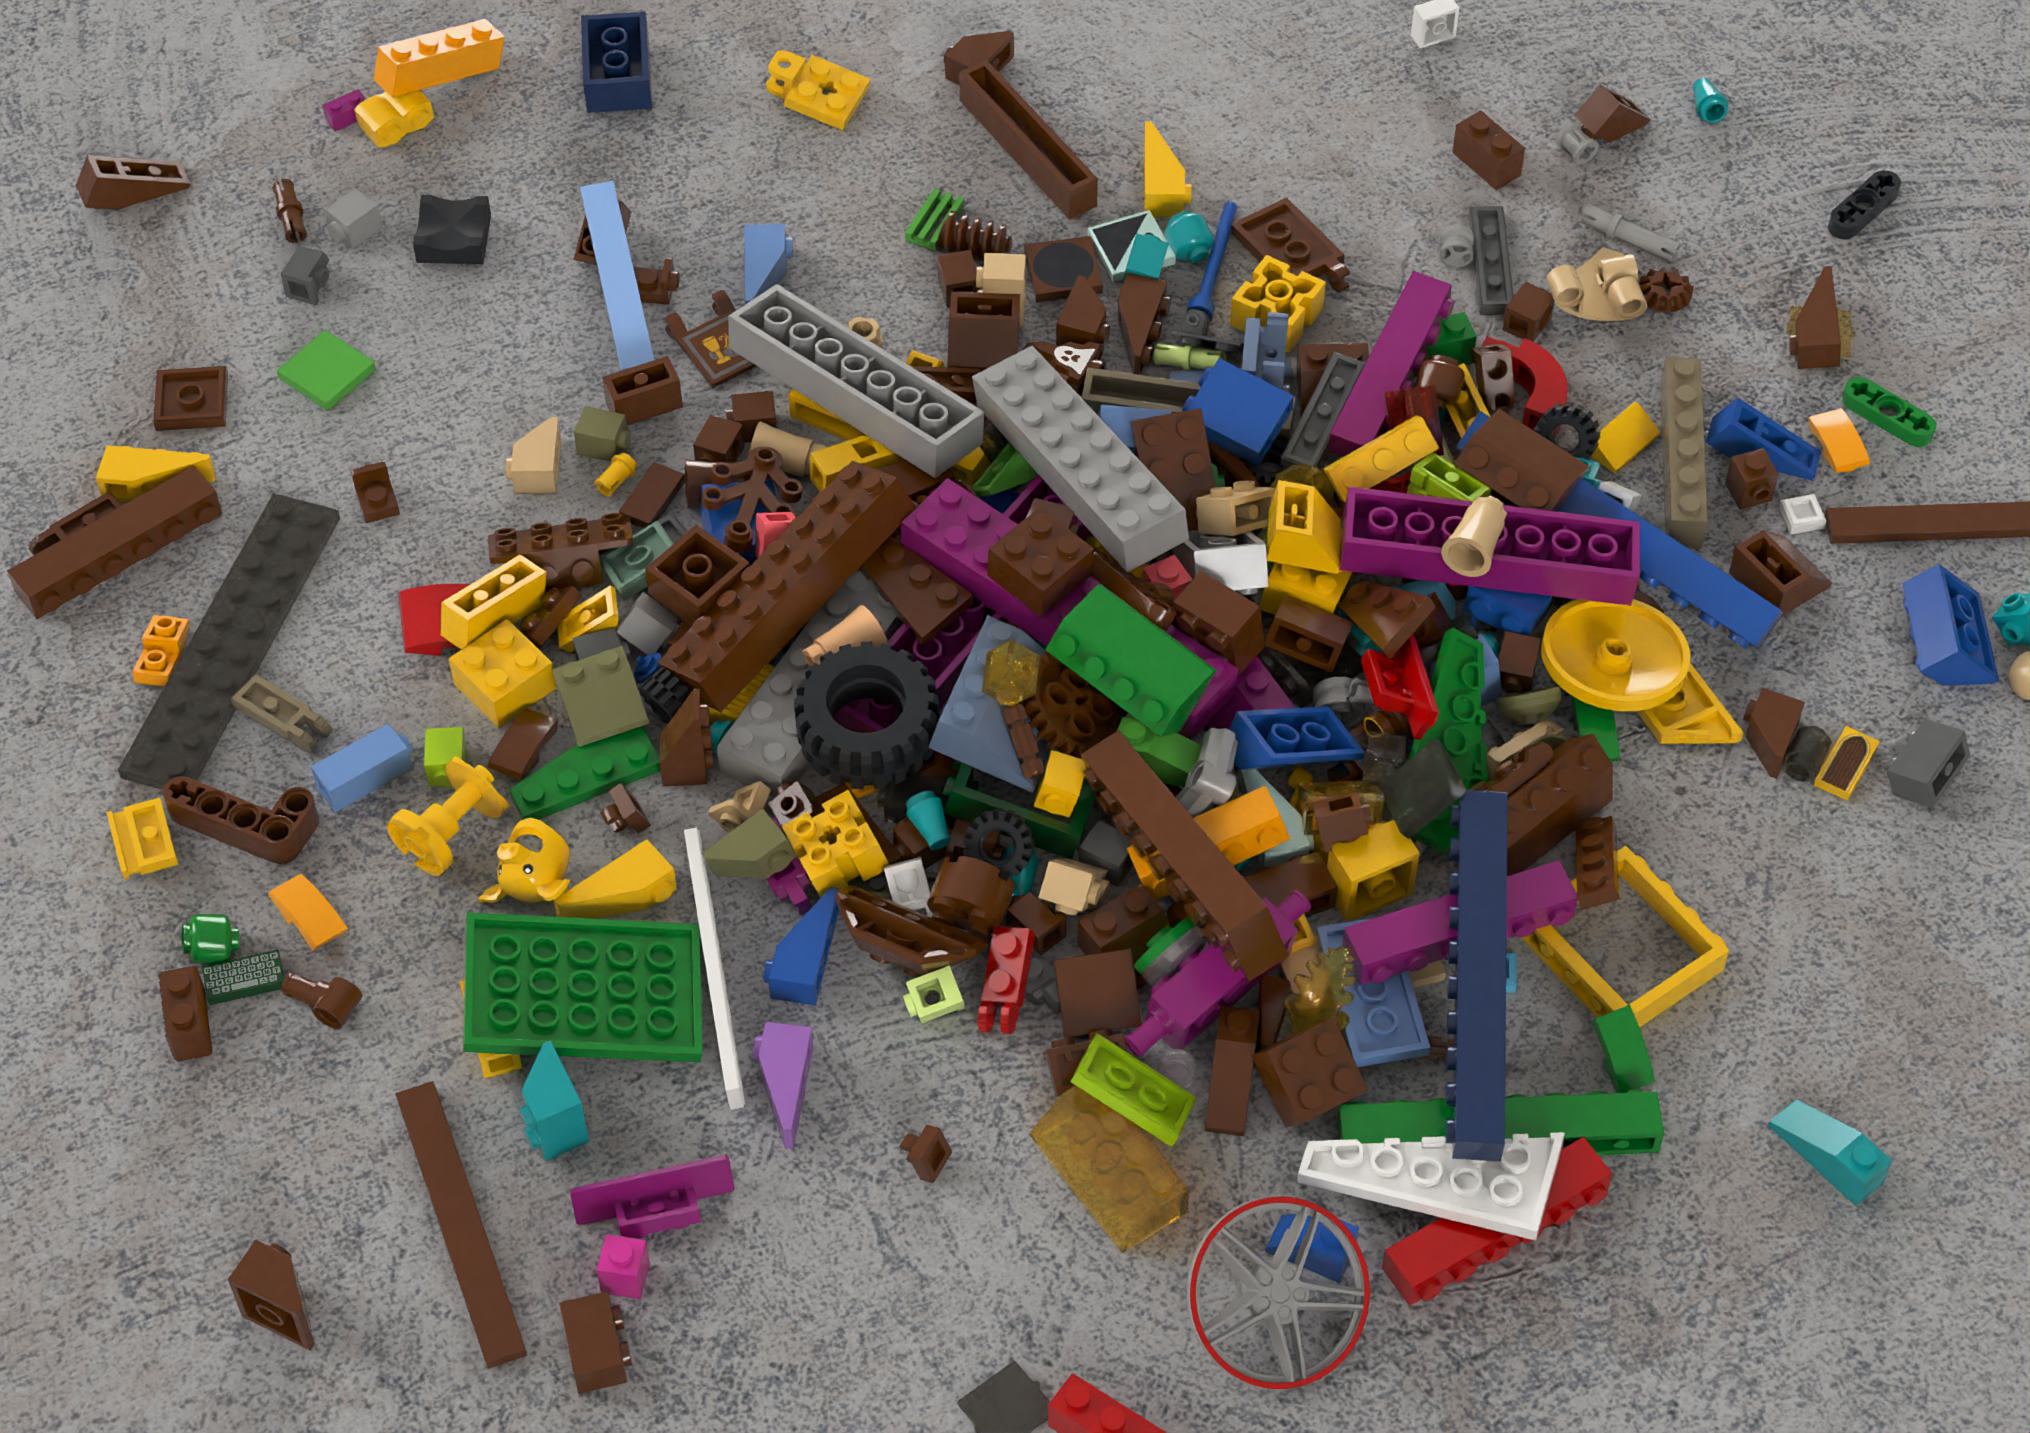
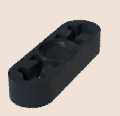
(1861, 217)

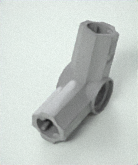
(1210, 777)

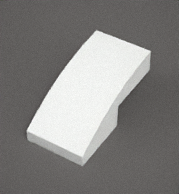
(909, 885)

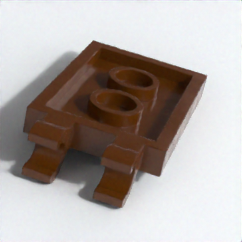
(1292, 239)

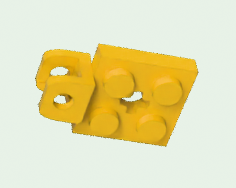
(805, 84)

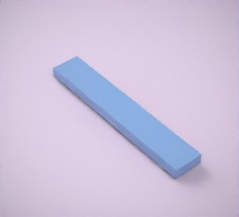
(616, 274)

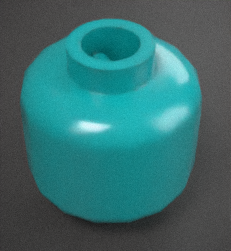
(1189, 236)

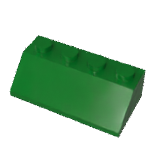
(1131, 661)

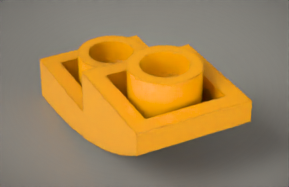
(1839, 440)
(162, 650)
(309, 911)

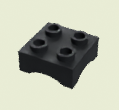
(452, 230)

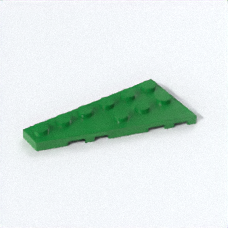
(1459, 724)

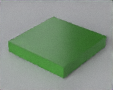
(326, 370)

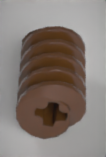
(963, 237)

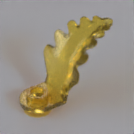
(1323, 992)

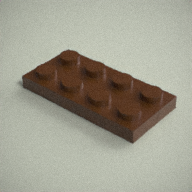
(1178, 456)

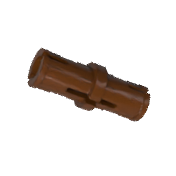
(289, 210)

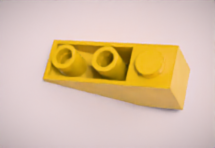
(135, 471)

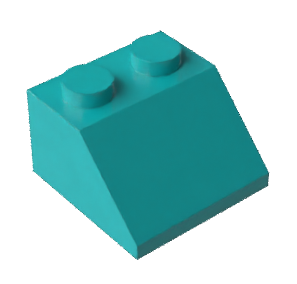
(552, 1107)

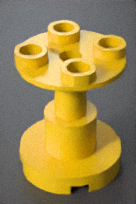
(429, 833)

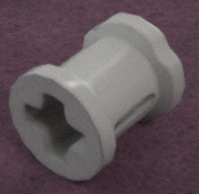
(1576, 143)

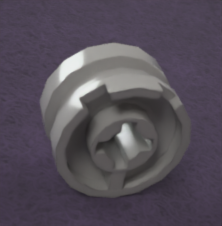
(1334, 693)

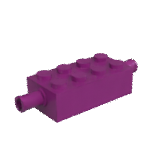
(1194, 996)

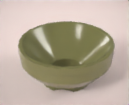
(1529, 705)

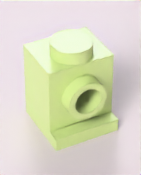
(939, 982)

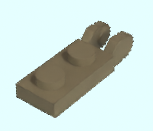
(280, 712)

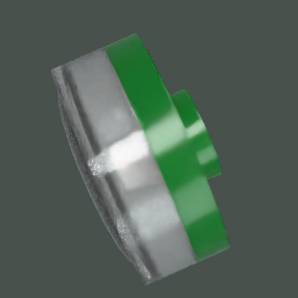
(1169, 949)

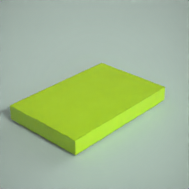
(1134, 1090)

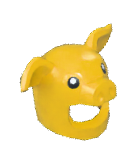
(530, 874)

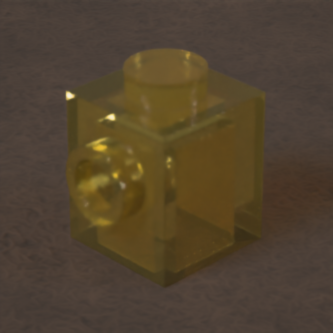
(1010, 673)

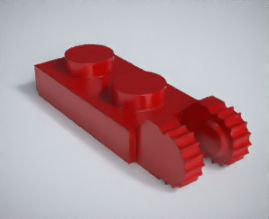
(1005, 977)

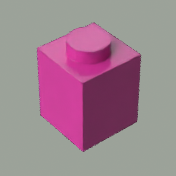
(623, 1266)

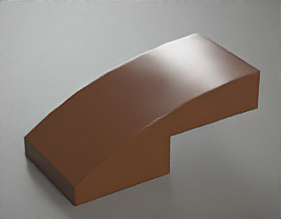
(522, 742)

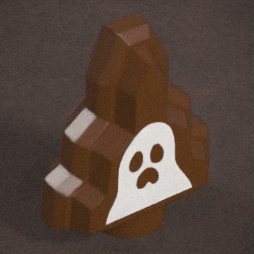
(1072, 359)

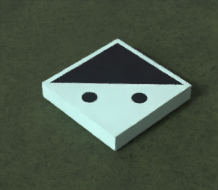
(1115, 240)

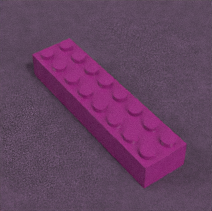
(1533, 555)

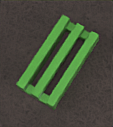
(924, 213)

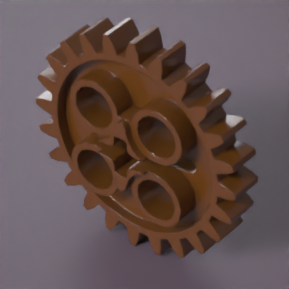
(1069, 709)

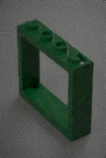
(1047, 832)

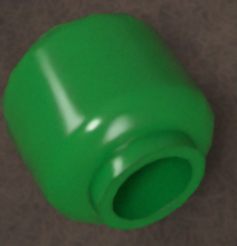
(209, 938)

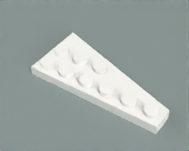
(1426, 1179)

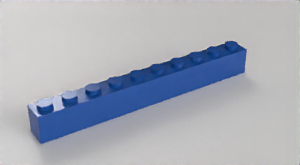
(1677, 567)

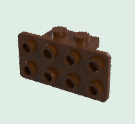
(564, 550)

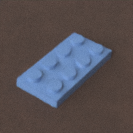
(1383, 1016)

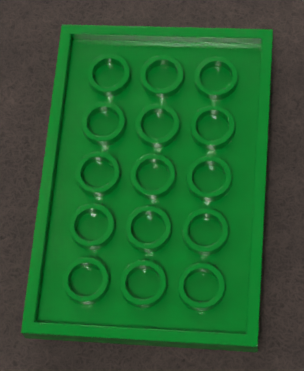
(584, 986)

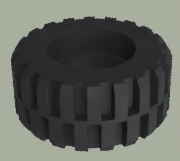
(857, 675)

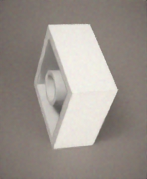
(1434, 22)

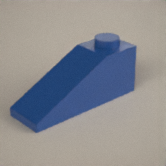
(1744, 429)
(803, 954)

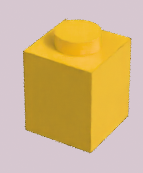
(1060, 784)

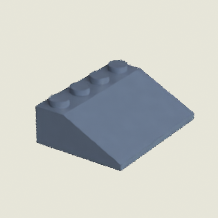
(974, 723)

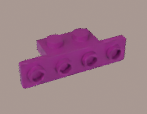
(653, 1198)

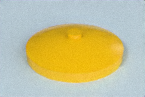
(1615, 654)

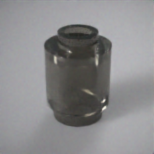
(1807, 753)

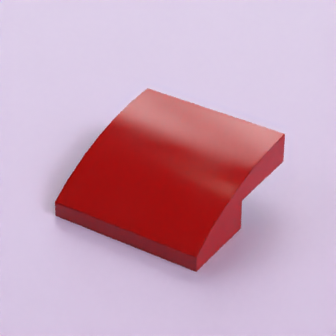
(422, 617)

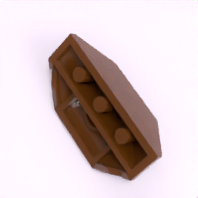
(904, 935)

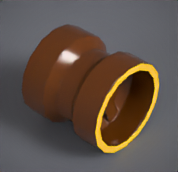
(1387, 722)

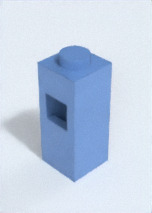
(362, 767)

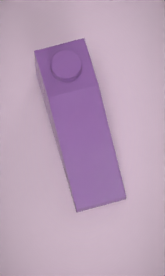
(784, 1067)

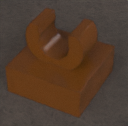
(625, 811)
(927, 1152)

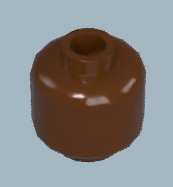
(1445, 375)

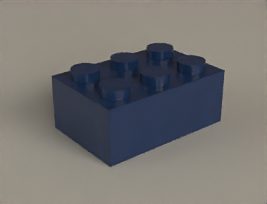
(616, 62)

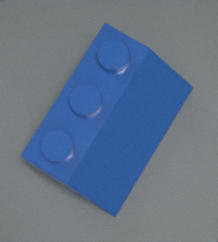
(1949, 629)
(1292, 738)

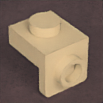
(744, 805)

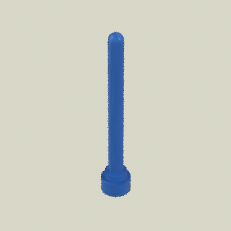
(1203, 299)

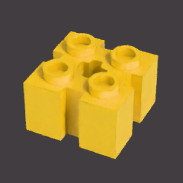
(1279, 292)
(836, 844)

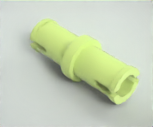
(1187, 357)

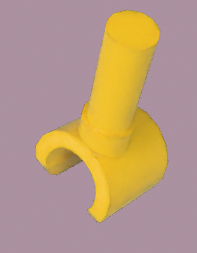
(1298, 776)

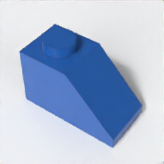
(1325, 1253)

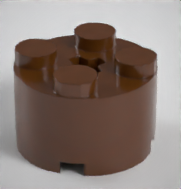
(970, 896)

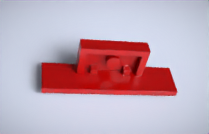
(1402, 686)

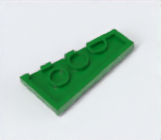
(586, 773)

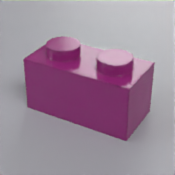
(341, 112)

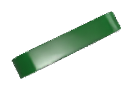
(1883, 398)

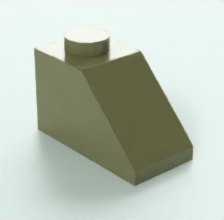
(751, 850)

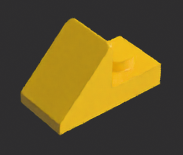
(588, 617)

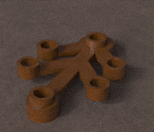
(763, 464)

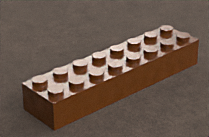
(788, 584)
(1183, 856)

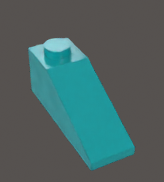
(1834, 1150)

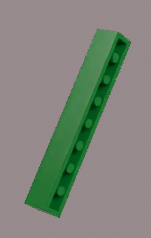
(1608, 1121)

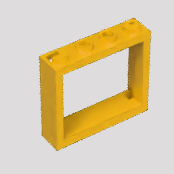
(1590, 986)

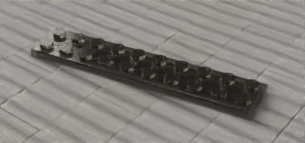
(230, 642)

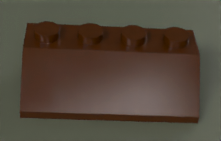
(1556, 800)

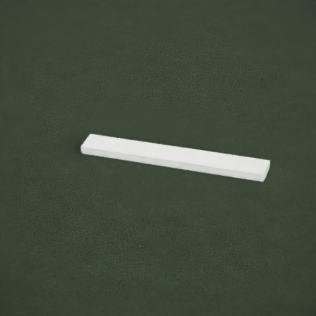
(714, 970)

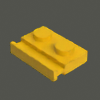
(142, 838)

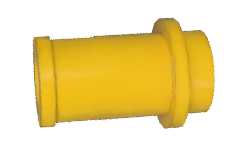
(621, 468)

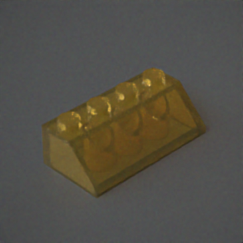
(1111, 1168)

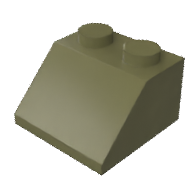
(600, 696)

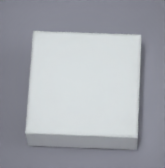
(1802, 514)

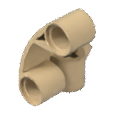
(1600, 288)

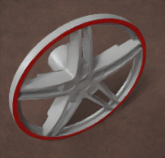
(1278, 1292)

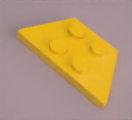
(1692, 716)

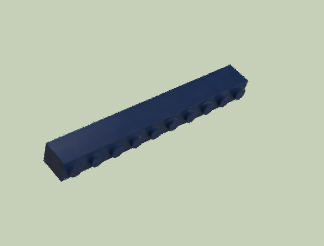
(1479, 977)

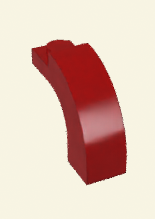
(1539, 375)

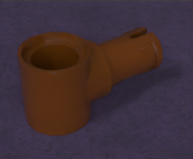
(329, 1002)

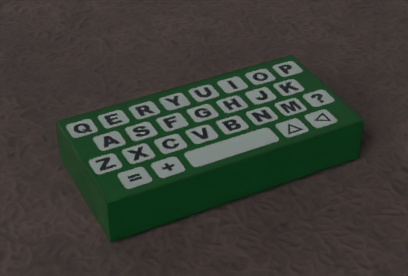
(243, 977)

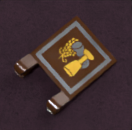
(709, 343)

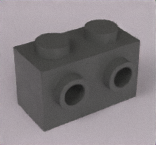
(1928, 762)

